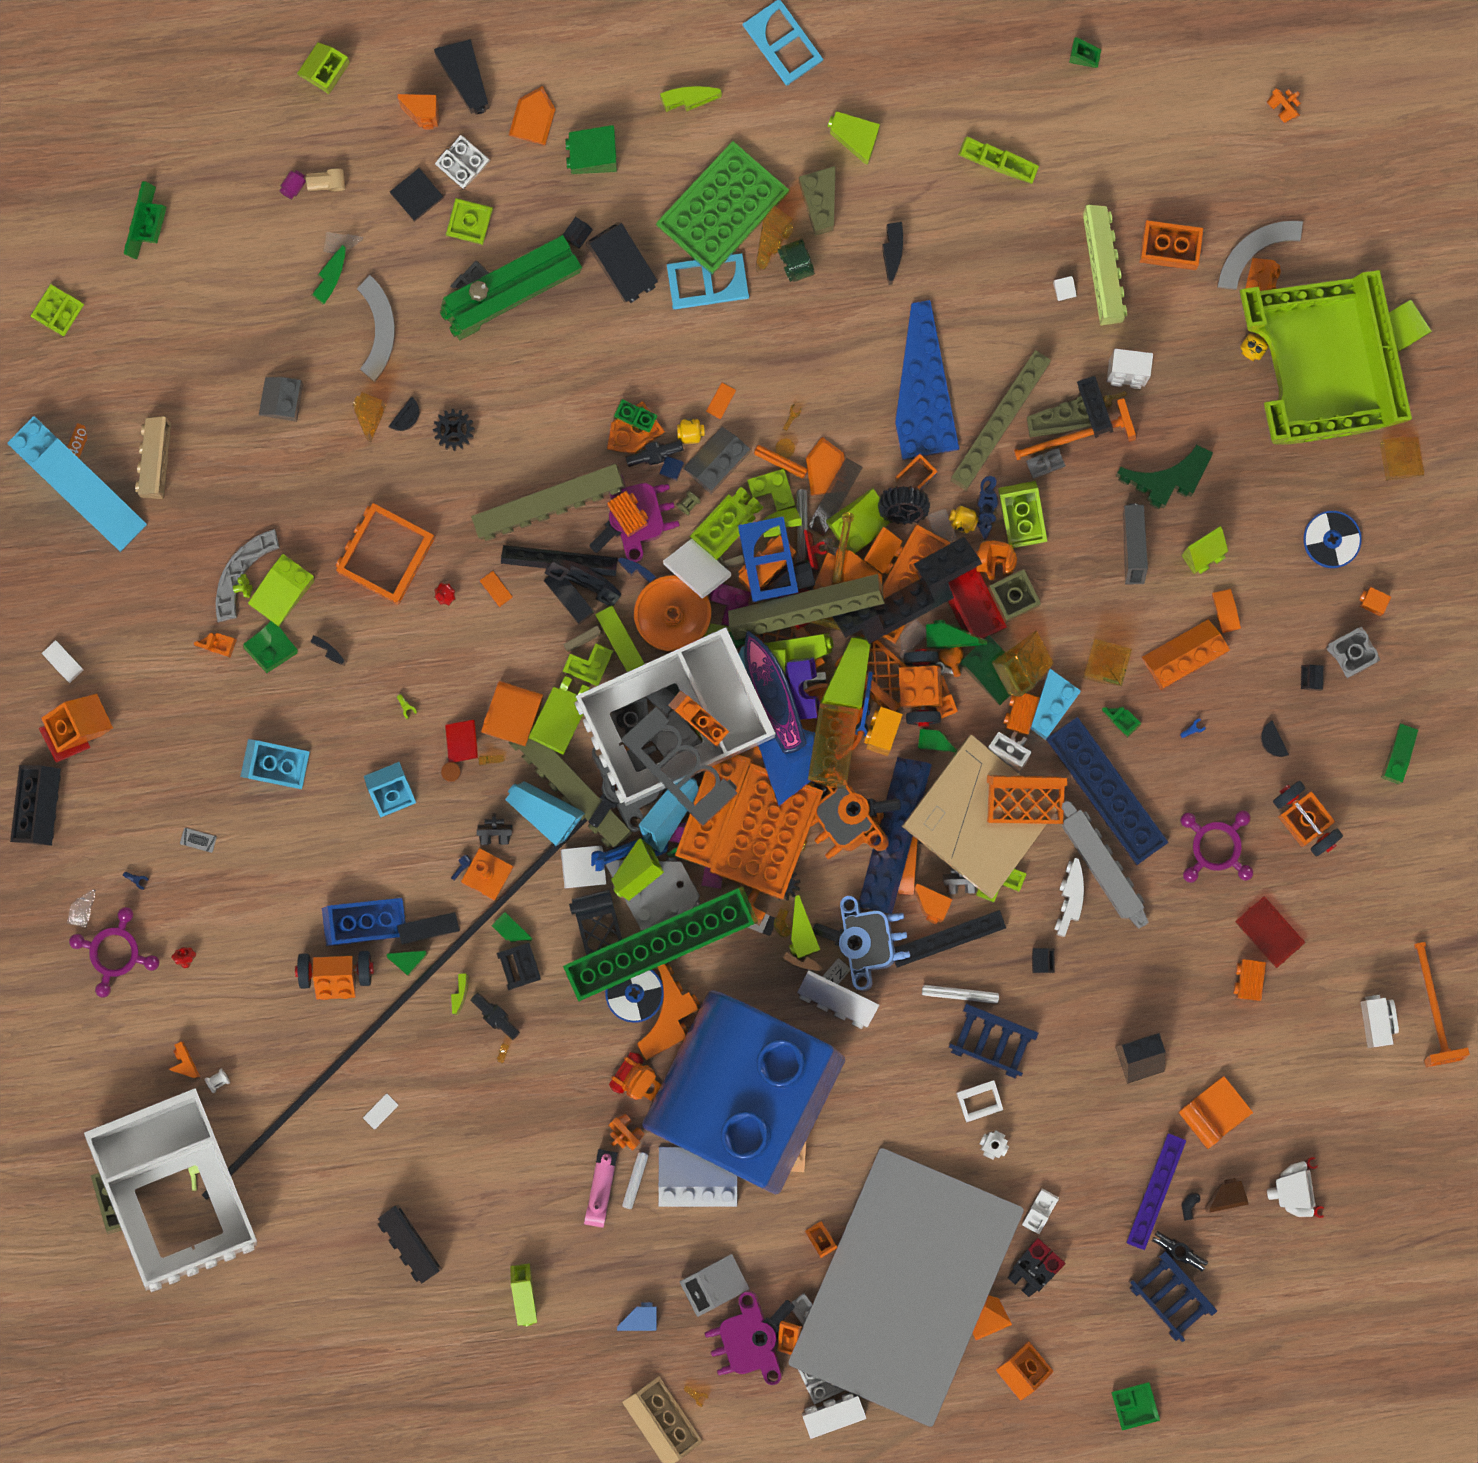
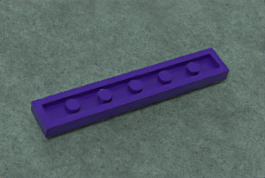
(1156, 1191)

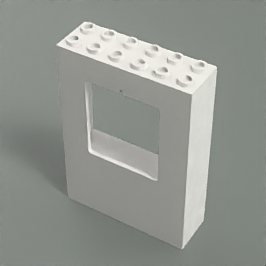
(709, 675)
(154, 1146)

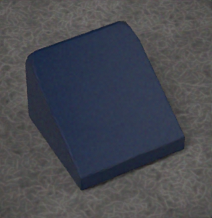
(672, 468)

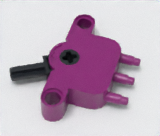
(648, 502)
(741, 1341)

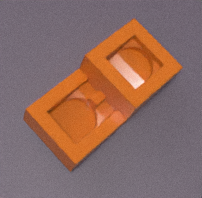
(1226, 611)
(948, 705)

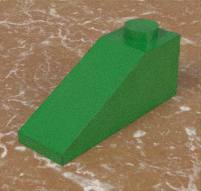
(944, 635)
(1400, 754)

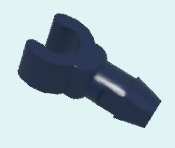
(135, 879)

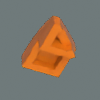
(218, 644)

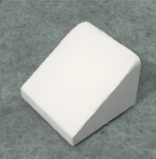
(1064, 288)

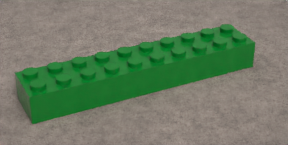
(660, 943)

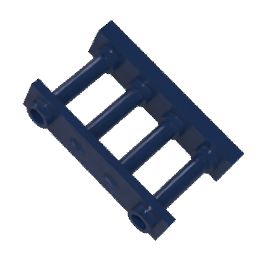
(990, 1021)
(1191, 1293)

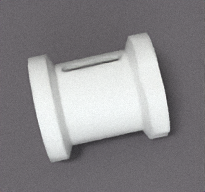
(217, 1080)

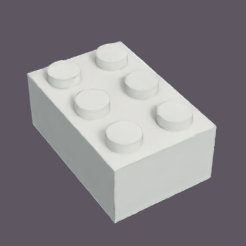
(1129, 368)
(833, 1415)

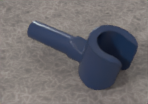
(465, 862)

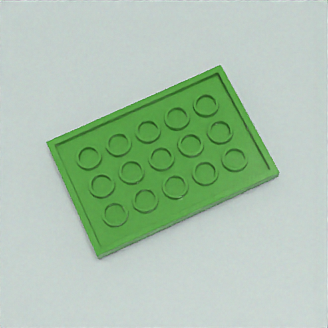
(722, 207)

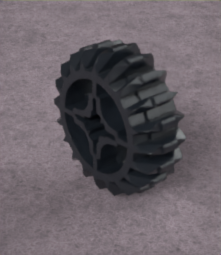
(904, 505)

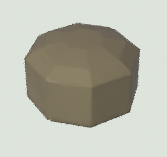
(478, 291)

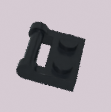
(525, 965)

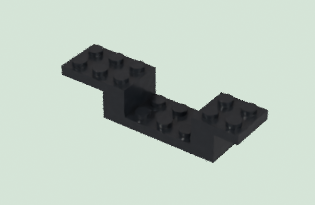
(915, 599)

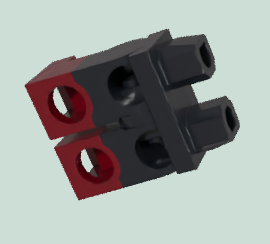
(1029, 1268)

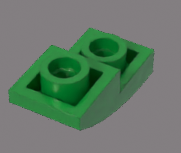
(635, 416)

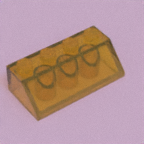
(833, 745)

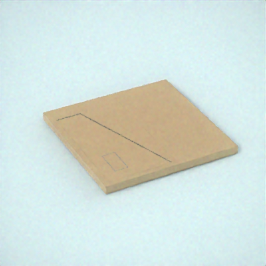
(955, 816)

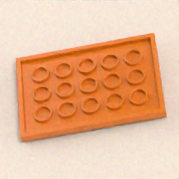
(763, 837)

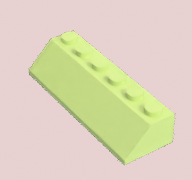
(1103, 264)

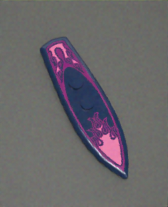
(774, 694)

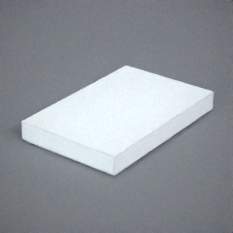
(697, 568)

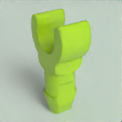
(405, 705)

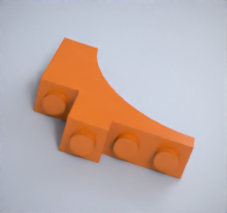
(667, 1029)

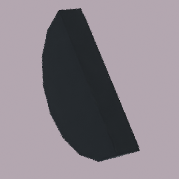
(406, 417)
(1272, 741)

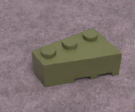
(819, 198)

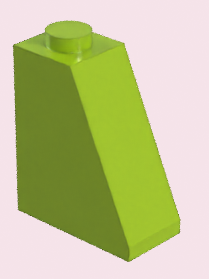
(854, 134)
(637, 871)
(523, 1294)

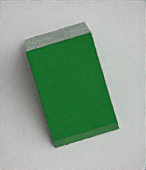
(1084, 53)
(407, 960)

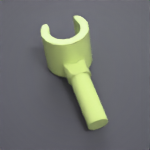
(193, 1171)

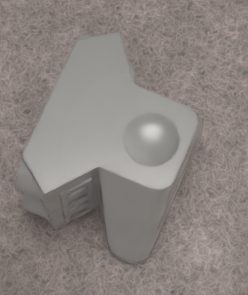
(1354, 652)

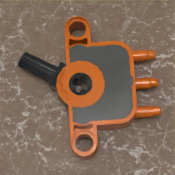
(851, 829)

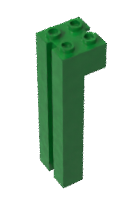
(510, 287)

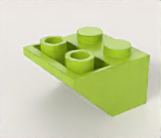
(324, 67)

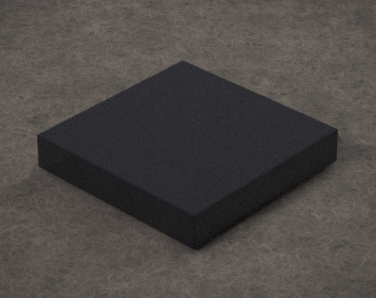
(416, 194)

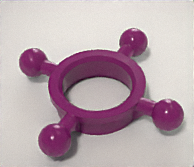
(1241, 819)
(77, 942)

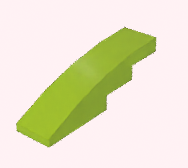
(998, 160)
(619, 639)

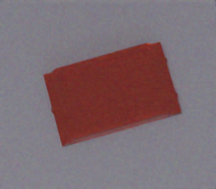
(1270, 932)

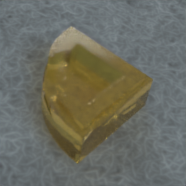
(503, 1053)

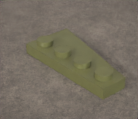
(1061, 419)

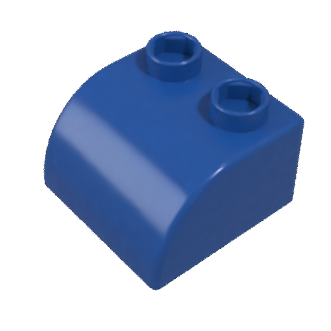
(744, 1091)

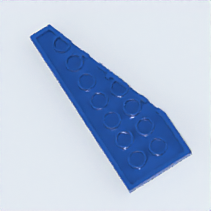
(924, 406)

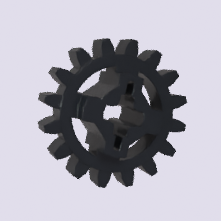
(448, 436)

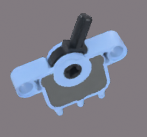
(874, 934)

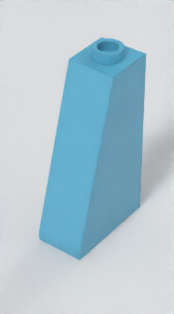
(545, 812)
(665, 816)

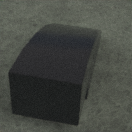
(893, 250)
(570, 598)
(428, 928)

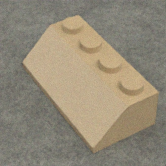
(154, 458)
(662, 1421)

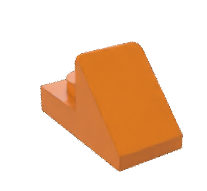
(187, 1066)

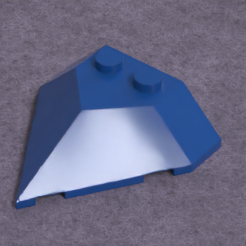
(787, 771)

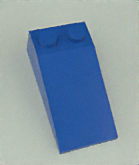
(362, 921)

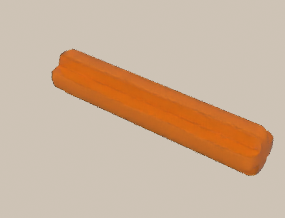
(780, 461)

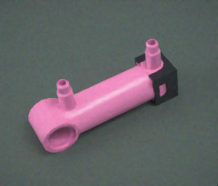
(601, 1188)

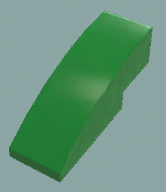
(330, 275)

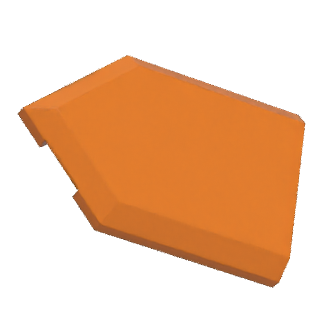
(533, 117)
(629, 438)
(823, 465)

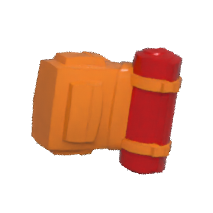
(635, 1078)

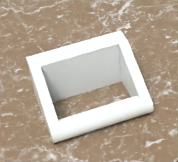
(977, 1090)

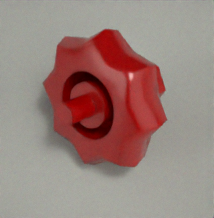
(444, 594)
(183, 956)

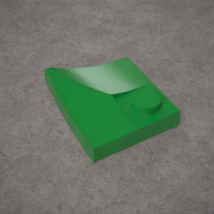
(270, 647)
(1135, 1406)

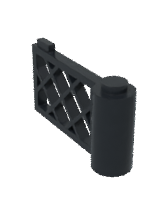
(592, 906)

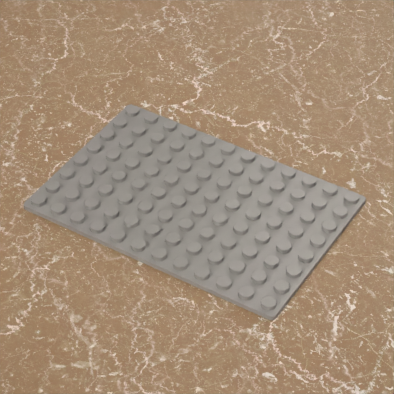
(906, 1287)

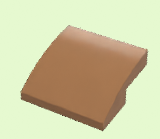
(808, 964)

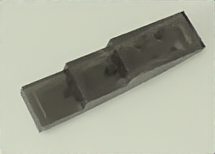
(835, 496)

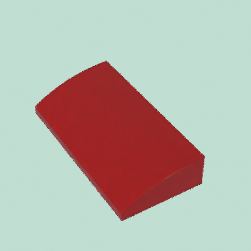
(974, 605)

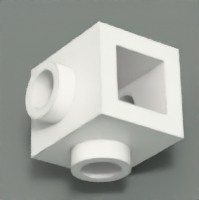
(986, 1142)

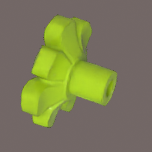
(243, 586)

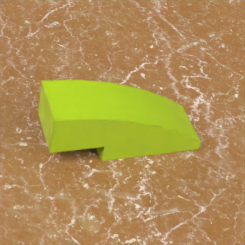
(689, 97)

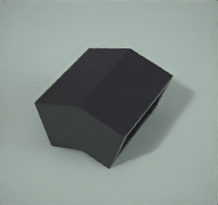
(577, 232)
(1312, 677)
(1043, 960)

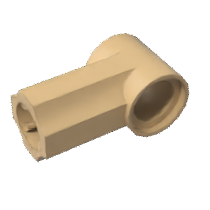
(331, 180)

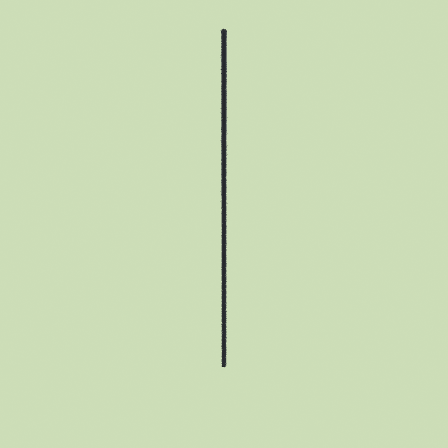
(397, 1004)

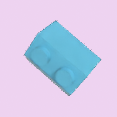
(389, 789)

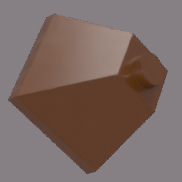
(1227, 1196)

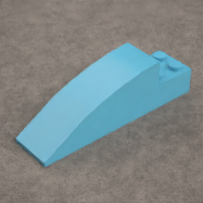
(77, 483)

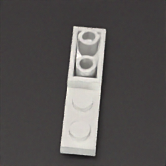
(1074, 890)

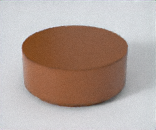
(450, 772)

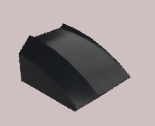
(803, 576)

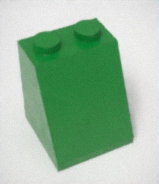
(592, 150)

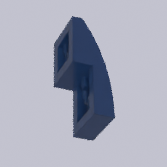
(633, 567)

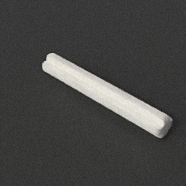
(962, 994)

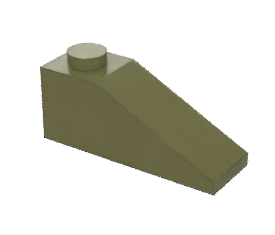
(109, 1217)

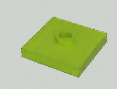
(469, 221)

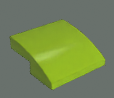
(57, 310)
(1407, 325)
(791, 519)
(459, 999)

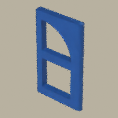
(749, 535)

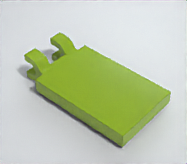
(721, 526)
(558, 718)

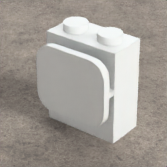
(1379, 1020)

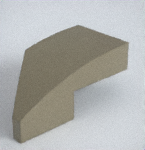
(731, 563)

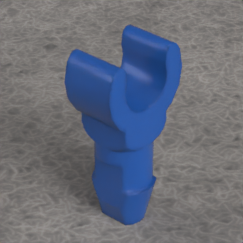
(1192, 729)

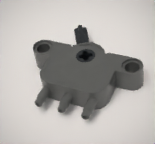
(610, 800)

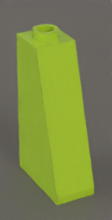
(804, 647)
(849, 678)

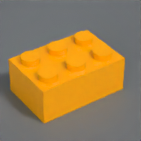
(885, 726)

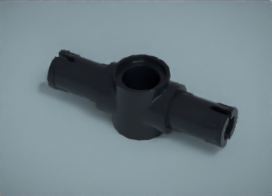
(654, 453)
(495, 1016)
(1170, 1246)

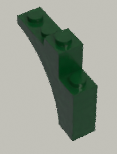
(1160, 484)

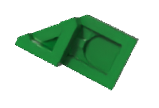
(1122, 719)
(934, 741)

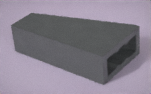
(1134, 544)

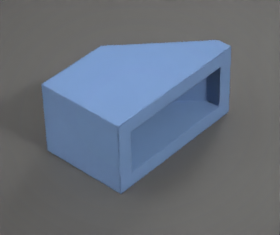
(640, 1319)

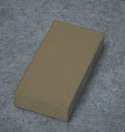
(582, 639)

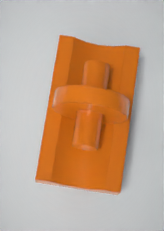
(1289, 112)
(622, 1135)

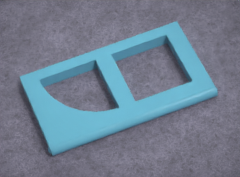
(756, 29)
(734, 291)

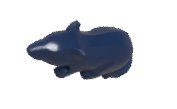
(987, 503)

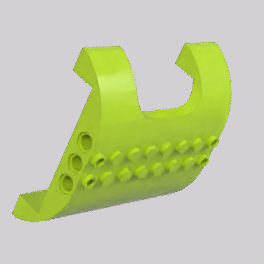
(1329, 358)

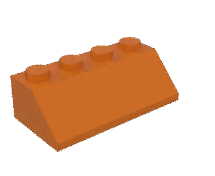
(1185, 654)

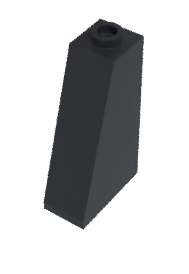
(462, 69)

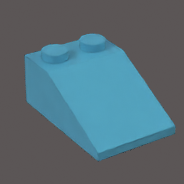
(274, 764)

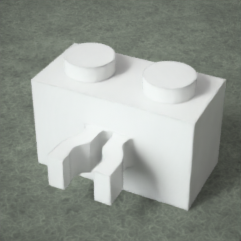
(1009, 751)

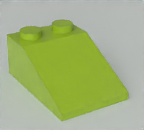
(1022, 514)
(866, 521)
(1206, 551)
(281, 590)
(802, 936)

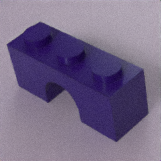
(799, 671)

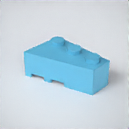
(1053, 703)

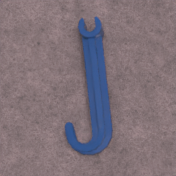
(601, 858)

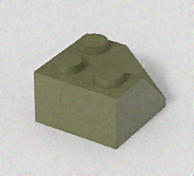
(1014, 596)

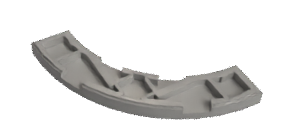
(1254, 243)
(384, 328)
(239, 565)

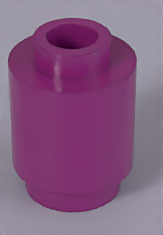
(292, 184)

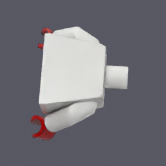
(1296, 1190)

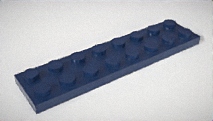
(1107, 791)
(887, 866)

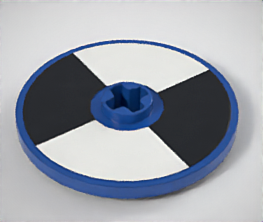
(1339, 526)
(645, 1005)

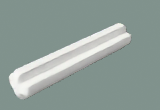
(635, 1180)

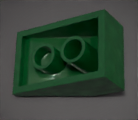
(980, 667)

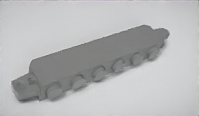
(1103, 867)

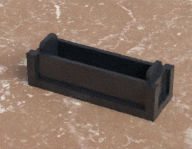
(1095, 406)

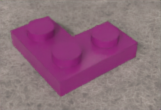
(730, 597)

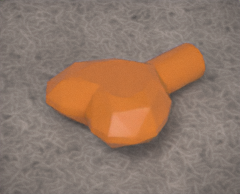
(952, 658)

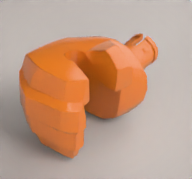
(996, 553)

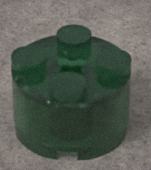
(797, 260)

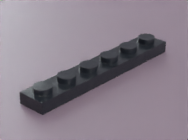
(542, 558)
(951, 937)

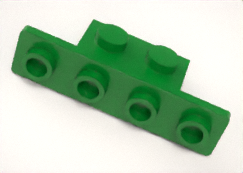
(145, 222)

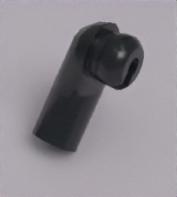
(1187, 1205)

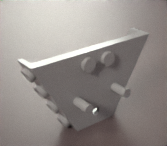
(662, 897)

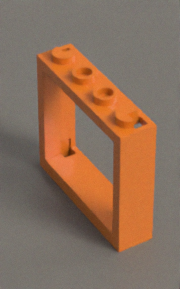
(412, 568)

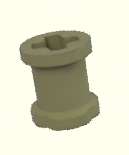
(688, 503)

